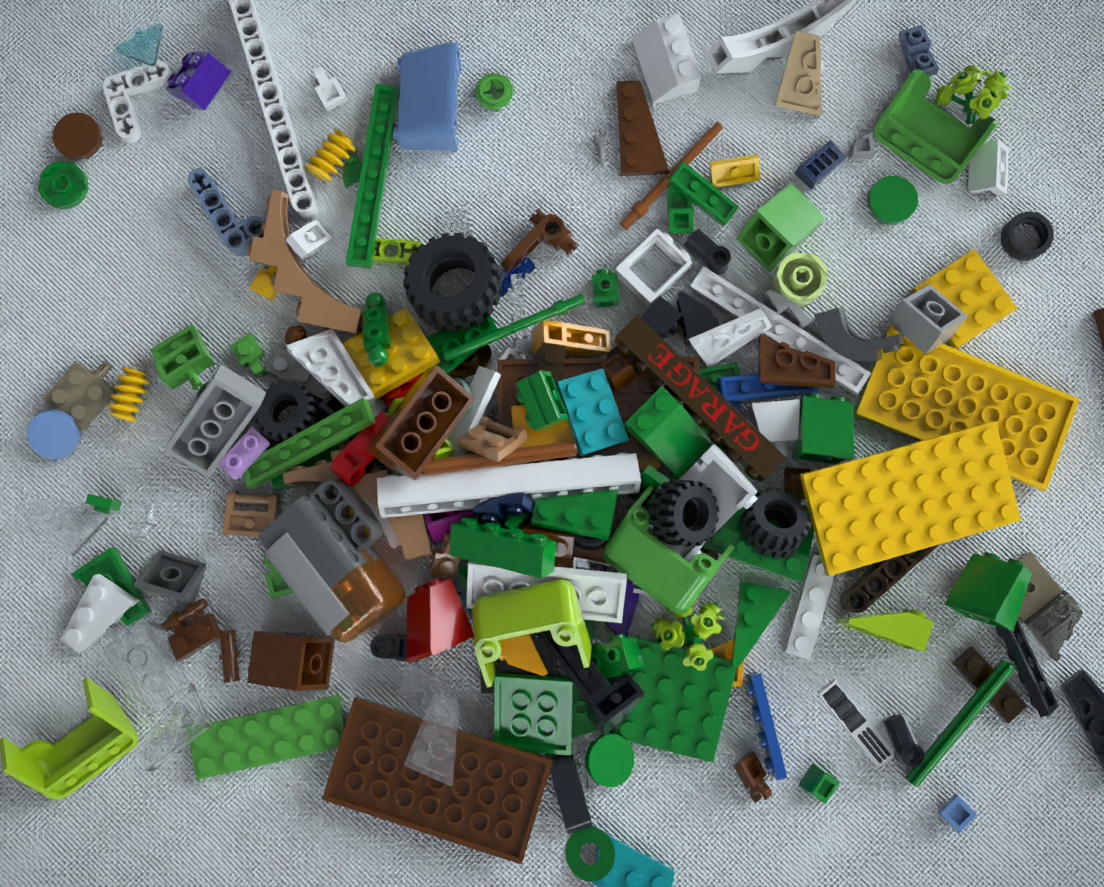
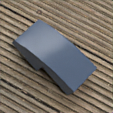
(916, 50)

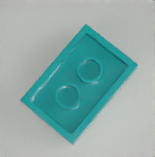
(591, 412)

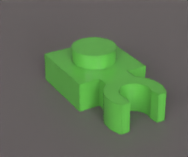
(276, 585)

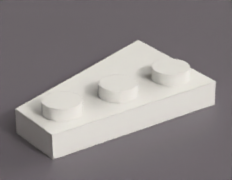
(729, 337)

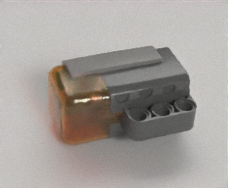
(333, 562)

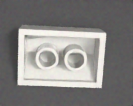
(666, 59)

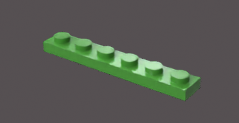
(309, 442)

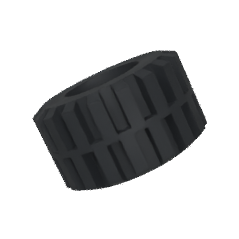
(277, 399)
(668, 509)
(783, 509)

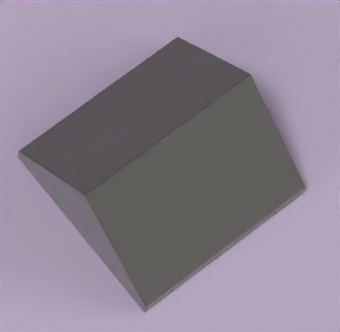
(172, 576)

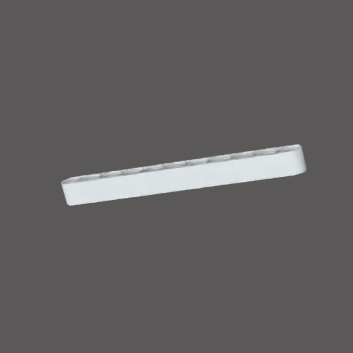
(274, 107)

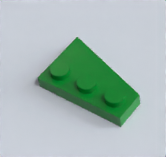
(446, 340)
(114, 569)

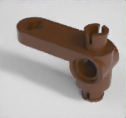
(538, 234)

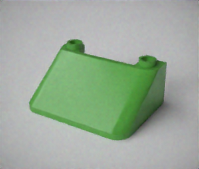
(929, 134)

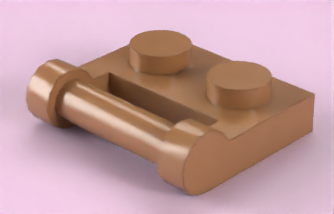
(490, 445)
(249, 522)

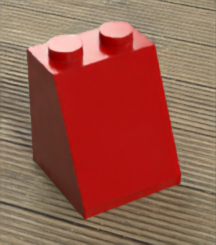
(435, 620)

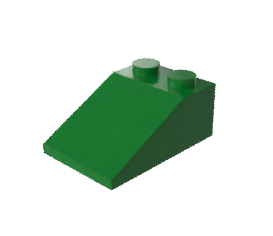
(668, 433)

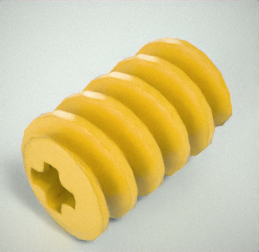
(330, 156)
(128, 394)

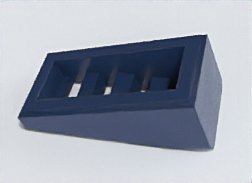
(808, 177)

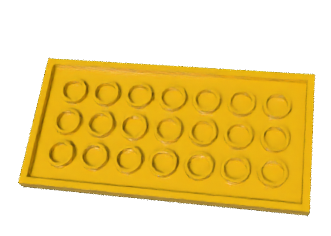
(955, 391)
(910, 498)

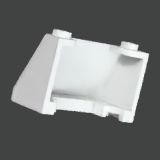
(728, 486)

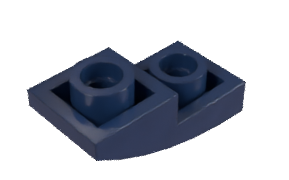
(498, 508)

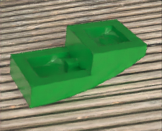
(679, 213)

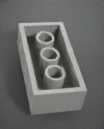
(215, 421)

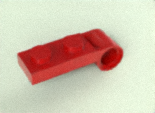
(354, 458)

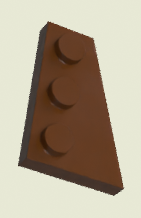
(789, 366)

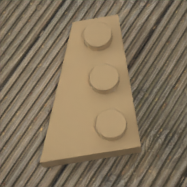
(801, 78)

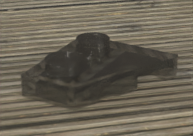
(1054, 623)

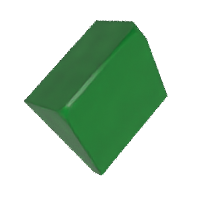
(819, 783)

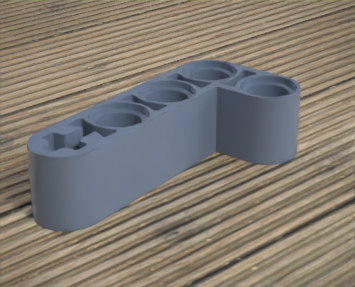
(222, 211)

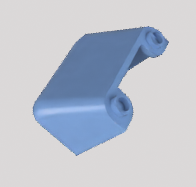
(429, 98)

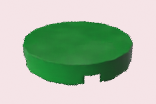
(63, 185)
(893, 199)
(609, 760)

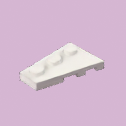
(97, 611)

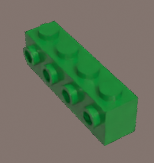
(503, 548)

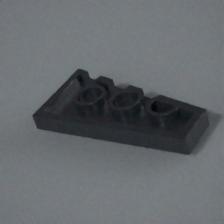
(1088, 705)

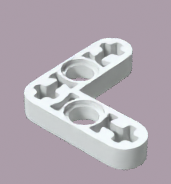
(123, 95)

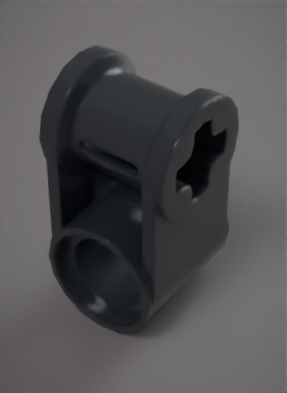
(396, 650)

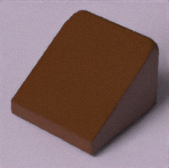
(618, 370)
(793, 482)

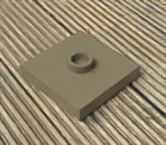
(1040, 589)

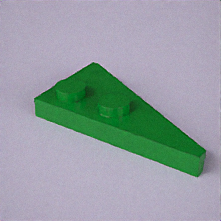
(754, 613)

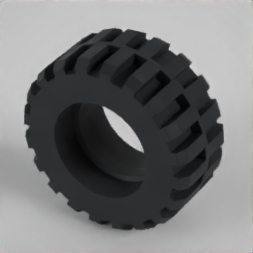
(444, 255)

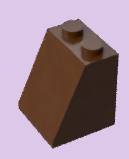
(290, 660)

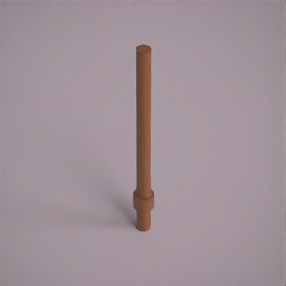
(639, 209)

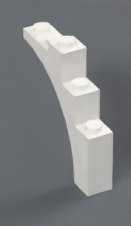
(749, 49)

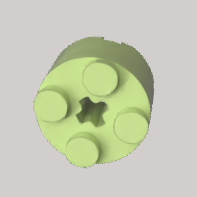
(803, 266)

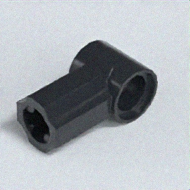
(706, 250)
(902, 739)

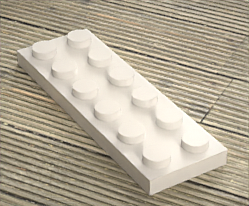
(598, 592)

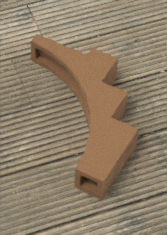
(291, 277)
(410, 529)

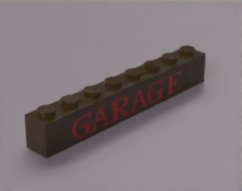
(699, 399)

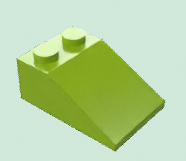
(903, 628)

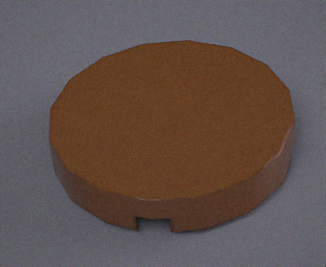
(77, 136)

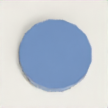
(53, 434)

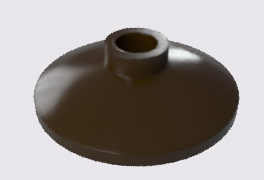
(469, 366)

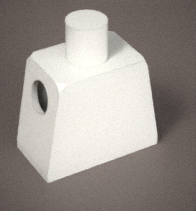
(777, 421)

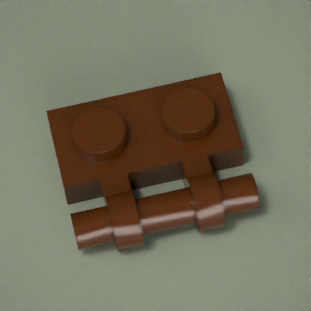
(195, 636)

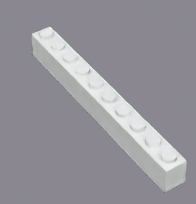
(536, 480)

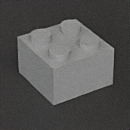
(927, 318)

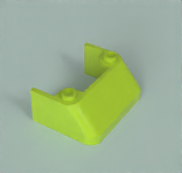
(525, 612)
(78, 756)

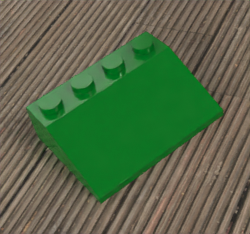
(788, 568)

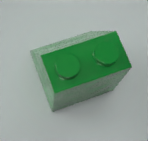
(825, 430)
(990, 590)

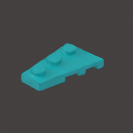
(634, 869)

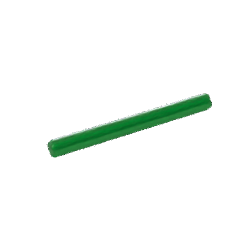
(961, 722)

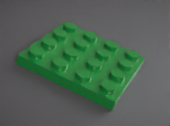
(680, 704)

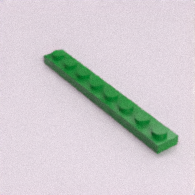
(373, 176)

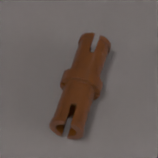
(229, 656)

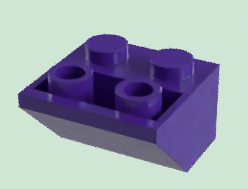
(198, 79)

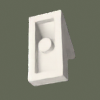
(308, 239)

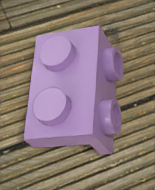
(244, 453)

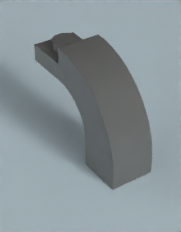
(841, 339)

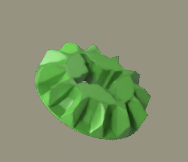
(501, 84)

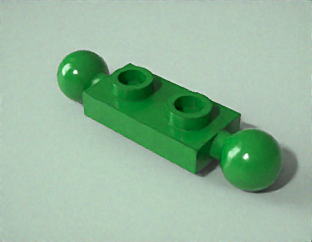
(376, 329)

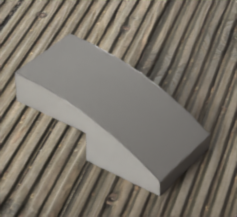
(781, 305)

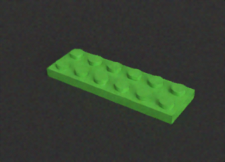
(269, 737)

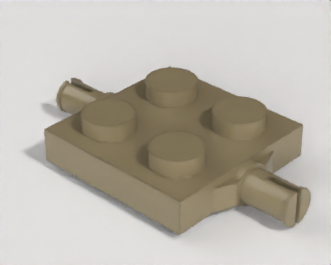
(81, 393)

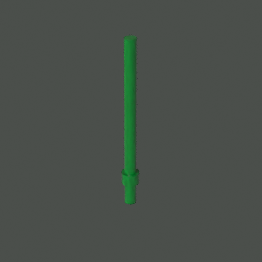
(559, 308)

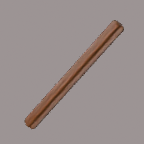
(520, 455)

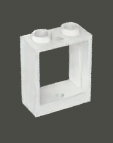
(635, 284)

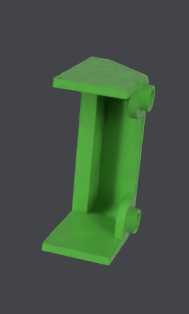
(655, 565)

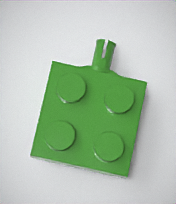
(182, 358)

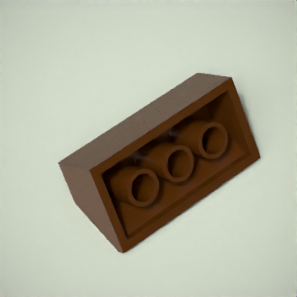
(421, 423)

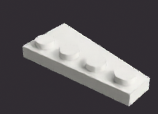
(331, 366)

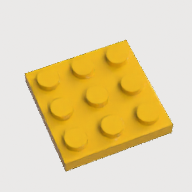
(975, 292)
(407, 357)

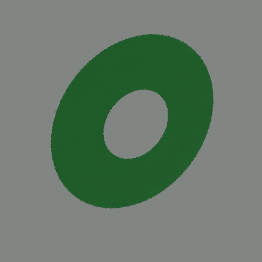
(607, 854)

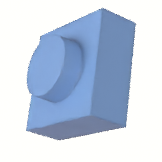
(957, 813)

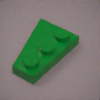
(578, 514)

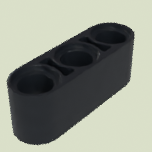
(570, 793)

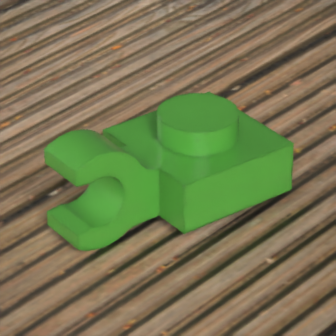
(249, 354)

